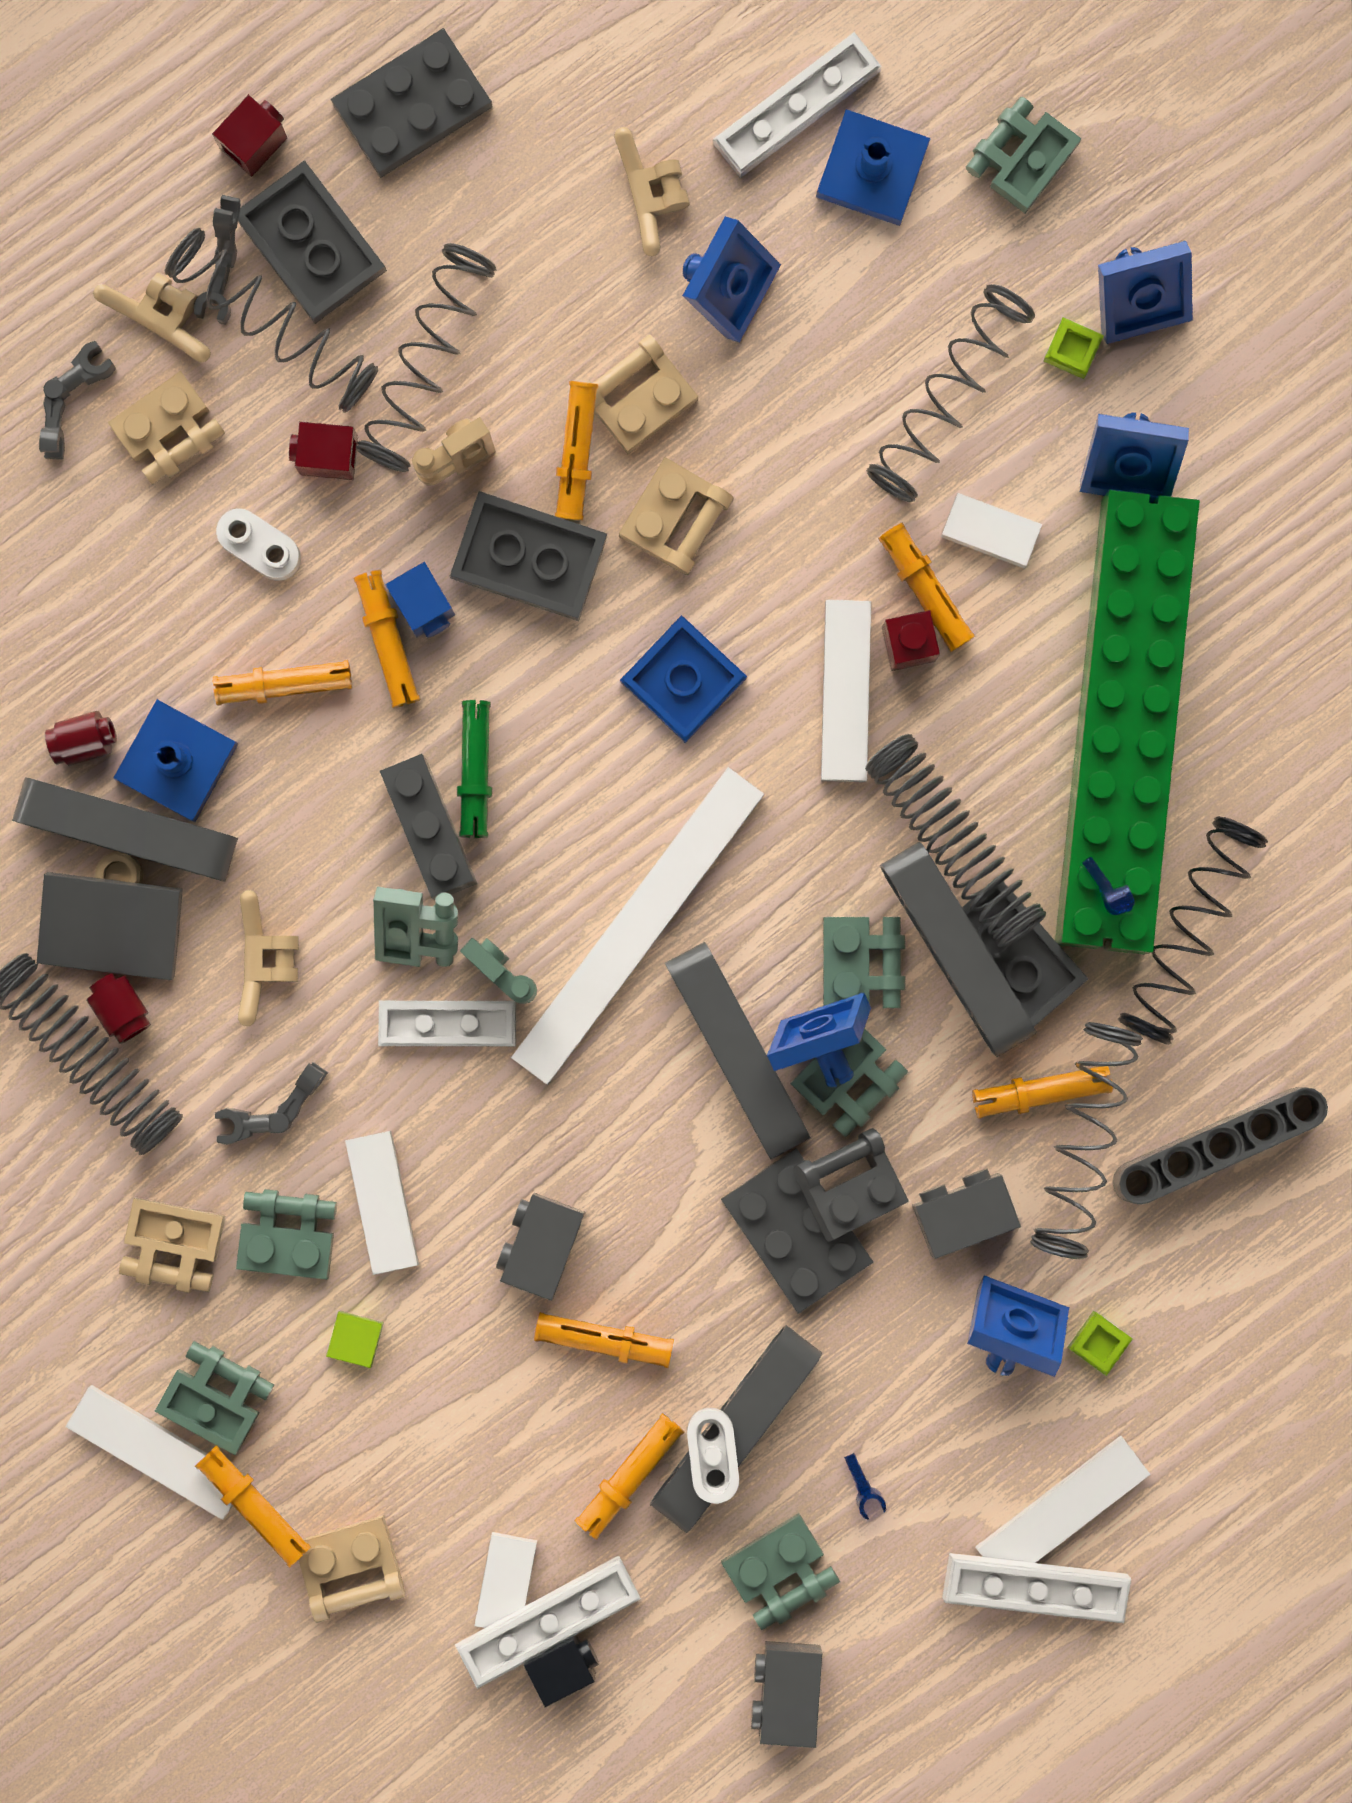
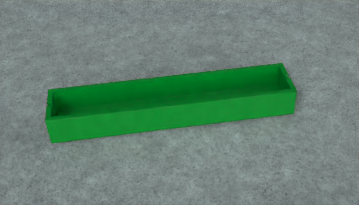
(1127, 718)

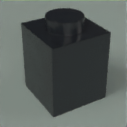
(562, 1670)

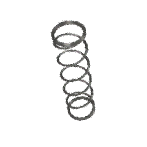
(195, 238)
(375, 450)
(875, 470)
(1042, 1239)

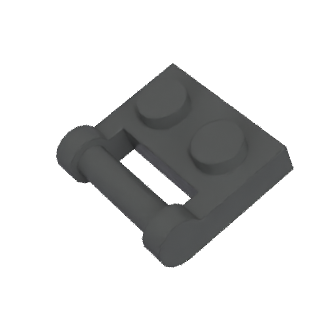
(858, 1198)

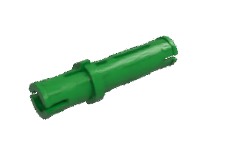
(474, 781)

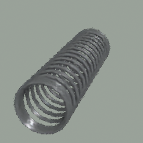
(893, 756)
(16, 973)

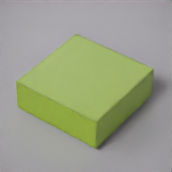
(1073, 348)
(355, 1339)
(1100, 1343)

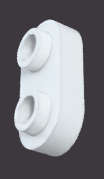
(257, 543)
(712, 1455)

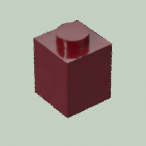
(251, 134)
(324, 450)
(910, 640)

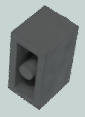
(965, 1214)
(540, 1246)
(789, 1694)

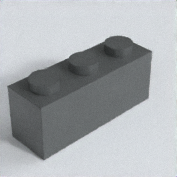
(428, 826)

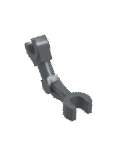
(224, 224)
(58, 389)
(277, 1122)

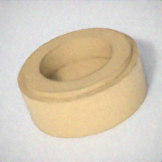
(120, 868)

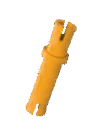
(576, 450)
(920, 577)
(386, 637)
(281, 682)
(1039, 1091)
(604, 1340)
(629, 1476)
(252, 1506)

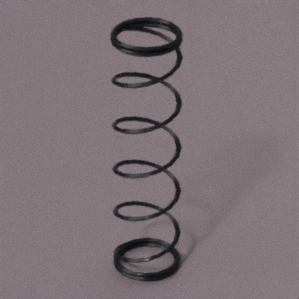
(1240, 833)

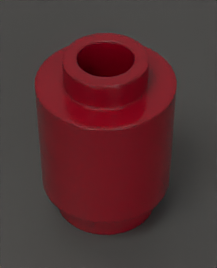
(80, 738)
(118, 1008)

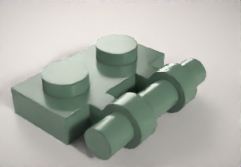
(1033, 163)
(400, 926)
(847, 959)
(491, 962)
(861, 1059)
(285, 1249)
(207, 1410)
(771, 1560)

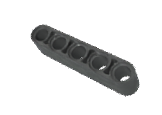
(125, 829)
(958, 949)
(737, 1050)
(1241, 1139)
(751, 1411)

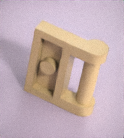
(647, 406)
(662, 509)
(345, 1553)

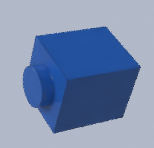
(421, 601)

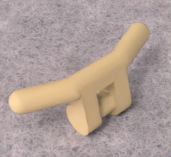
(641, 179)
(147, 315)
(253, 958)

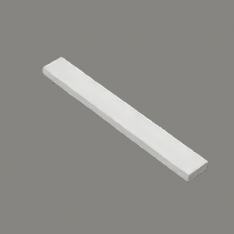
(637, 926)

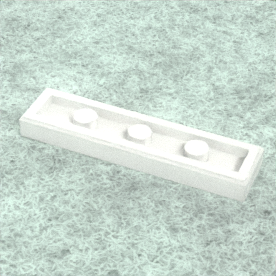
(797, 105)
(846, 690)
(146, 1448)
(1067, 1505)
(1036, 1588)
(547, 1622)

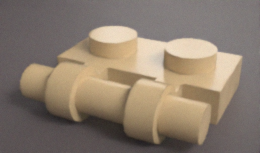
(157, 419)
(462, 449)
(176, 1231)

